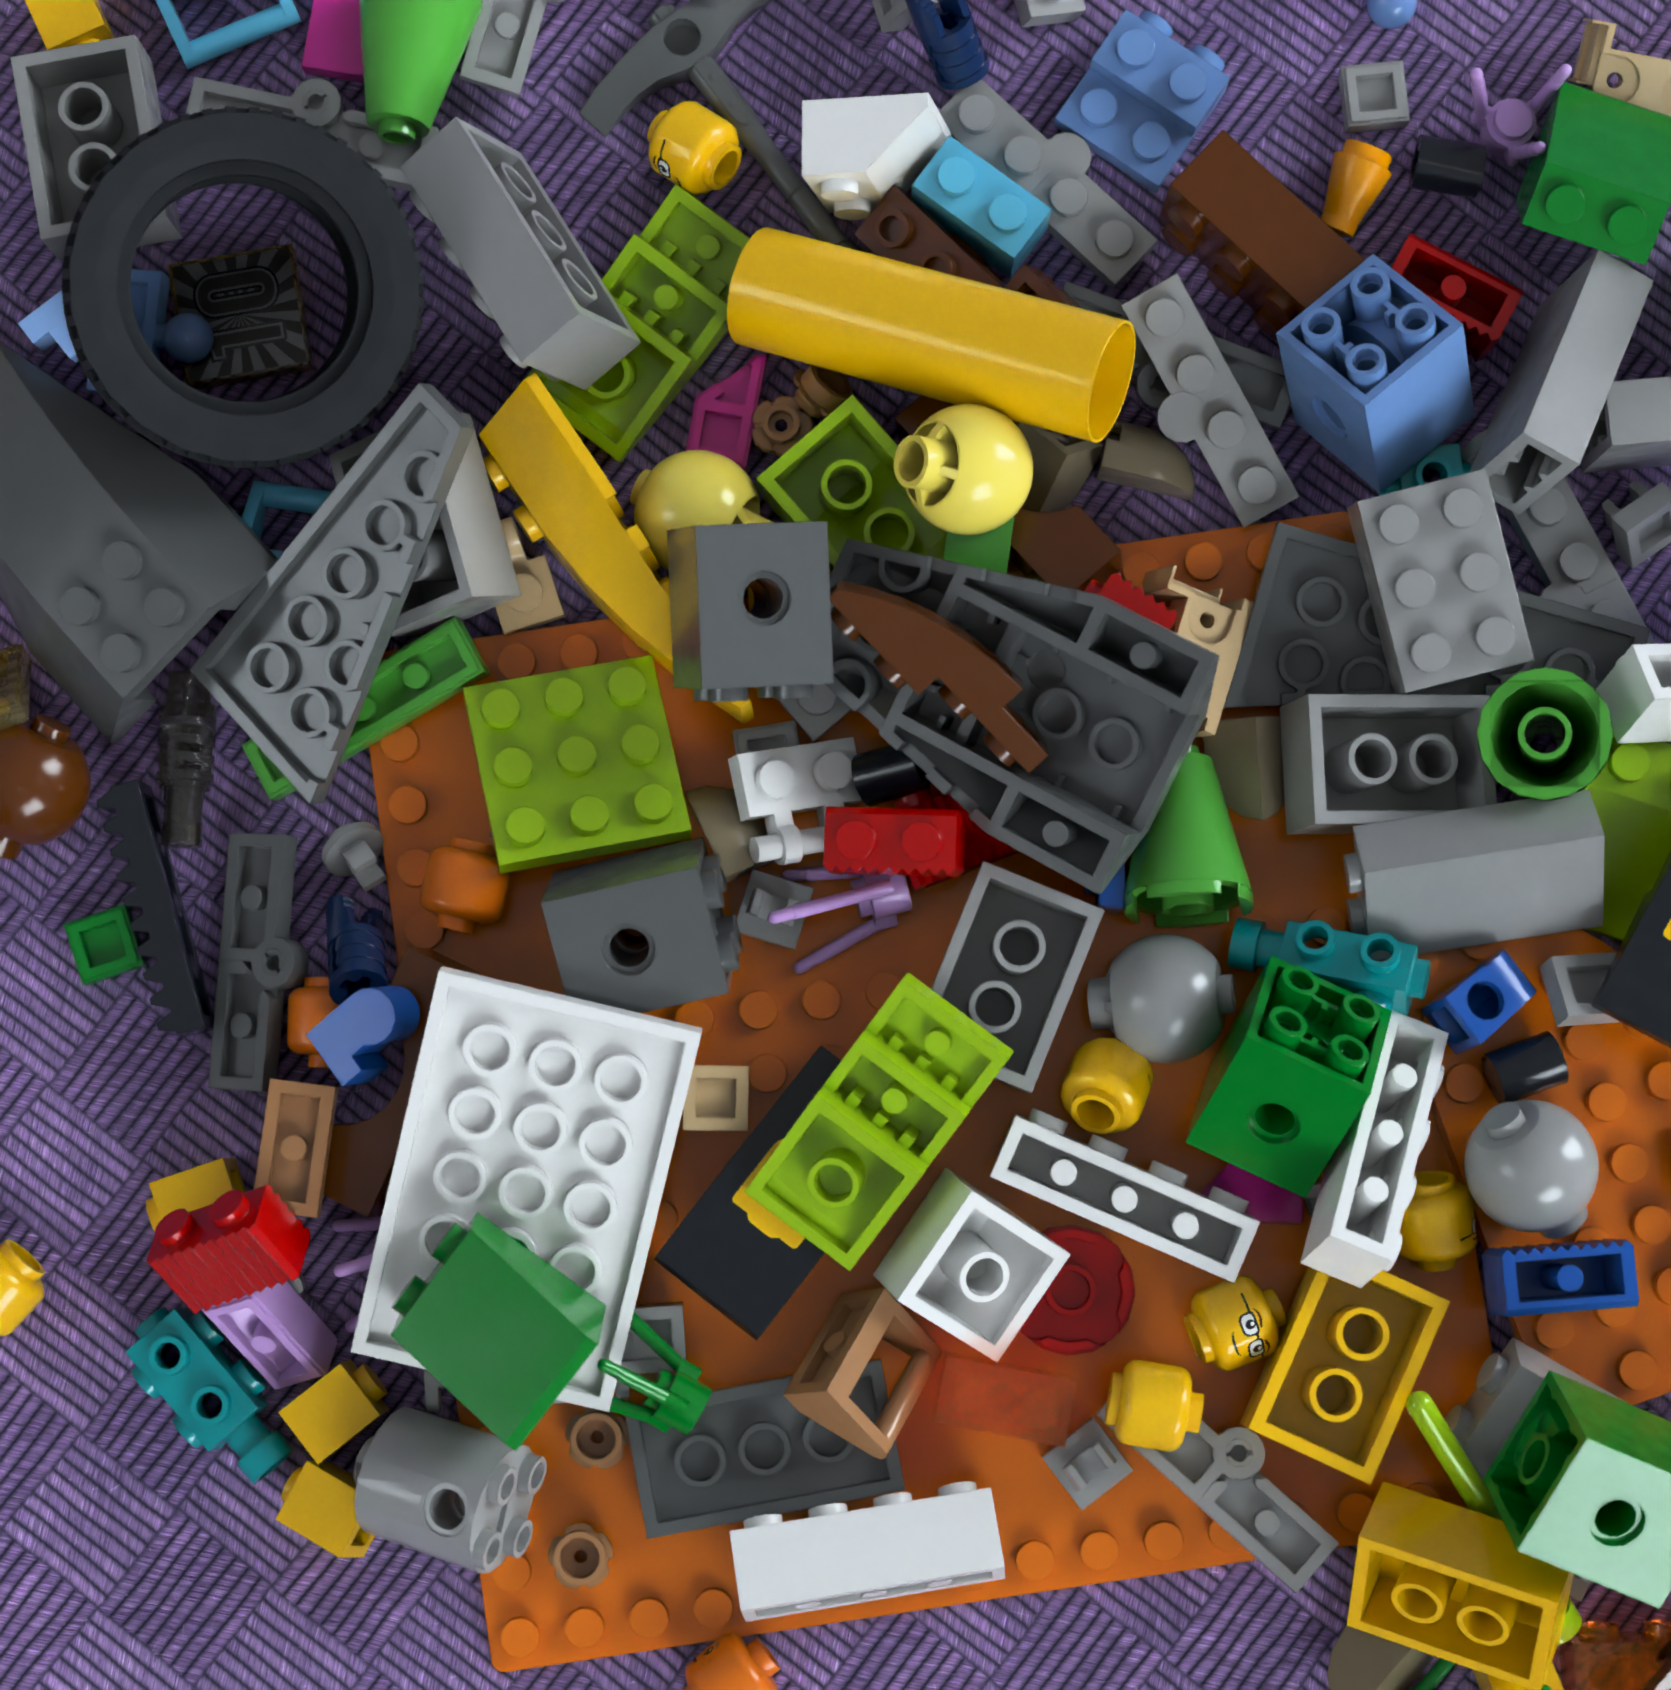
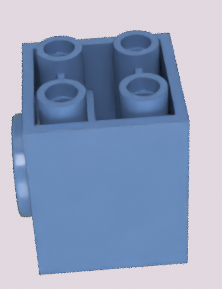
(1377, 372)

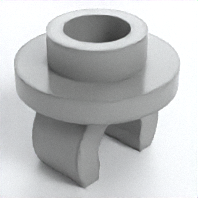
(354, 852)

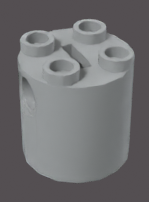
(447, 1489)

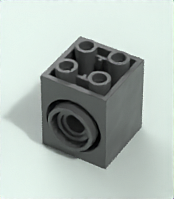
(786, 635)
(670, 898)

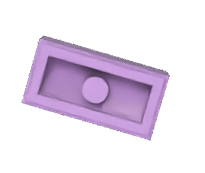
(277, 1334)

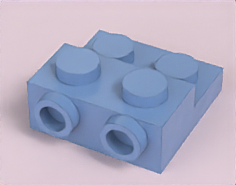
(1144, 98)

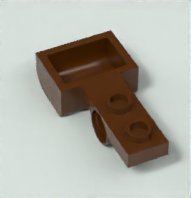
(909, 234)

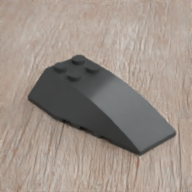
(108, 546)
(1098, 687)

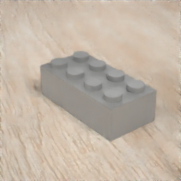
(518, 256)

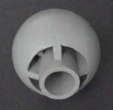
(1163, 998)
(1532, 1167)

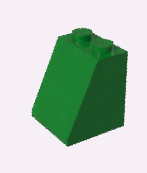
(1600, 174)
(497, 1327)

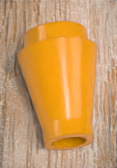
(1354, 184)

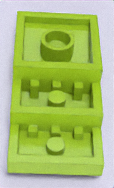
(675, 297)
(879, 1121)

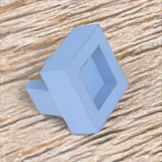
(48, 326)

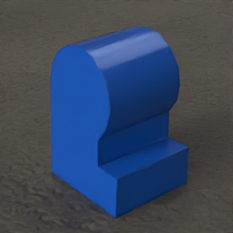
(1480, 1002)
(361, 1028)

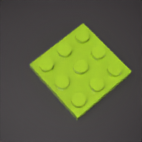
(576, 764)

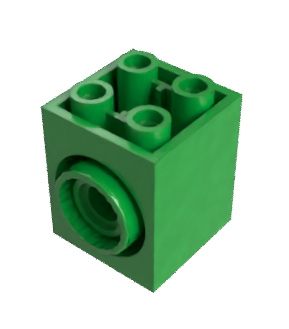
(1289, 1077)
(1589, 1488)

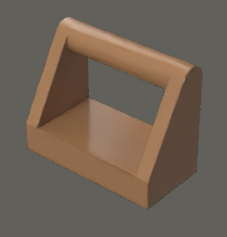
(297, 1143)
(839, 1358)

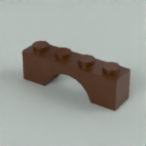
(1045, 546)
(366, 1151)

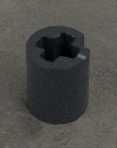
(1447, 166)
(886, 775)
(1525, 1068)

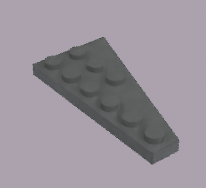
(320, 619)
(1320, 636)

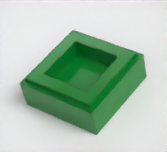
(104, 945)

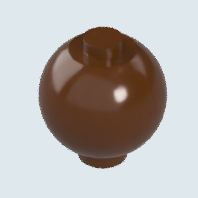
(41, 783)

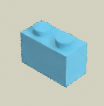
(981, 206)

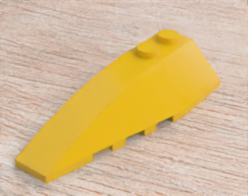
(580, 520)

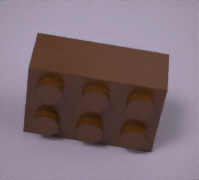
(1253, 234)

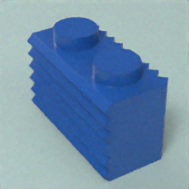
(1560, 1277)

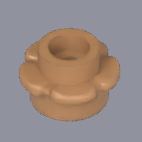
(820, 390)
(765, 417)
(589, 1453)
(562, 1556)

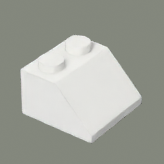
(866, 146)
(970, 1265)

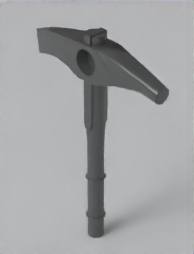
(686, 47)

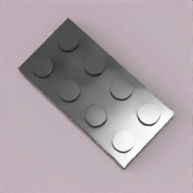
(756, 1459)

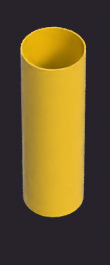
(931, 333)

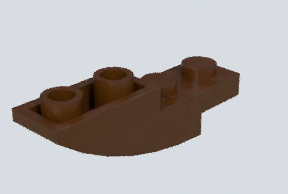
(923, 646)

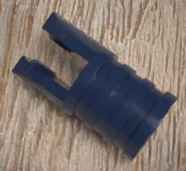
(950, 42)
(354, 949)

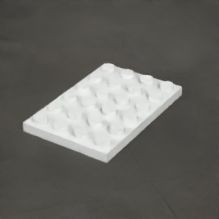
(547, 1126)

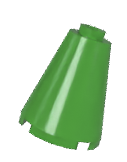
(410, 61)
(1549, 705)
(1190, 858)

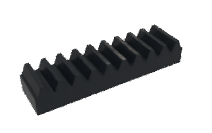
(162, 908)

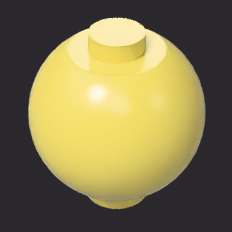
(966, 469)
(692, 491)

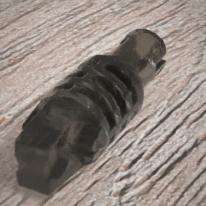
(185, 758)

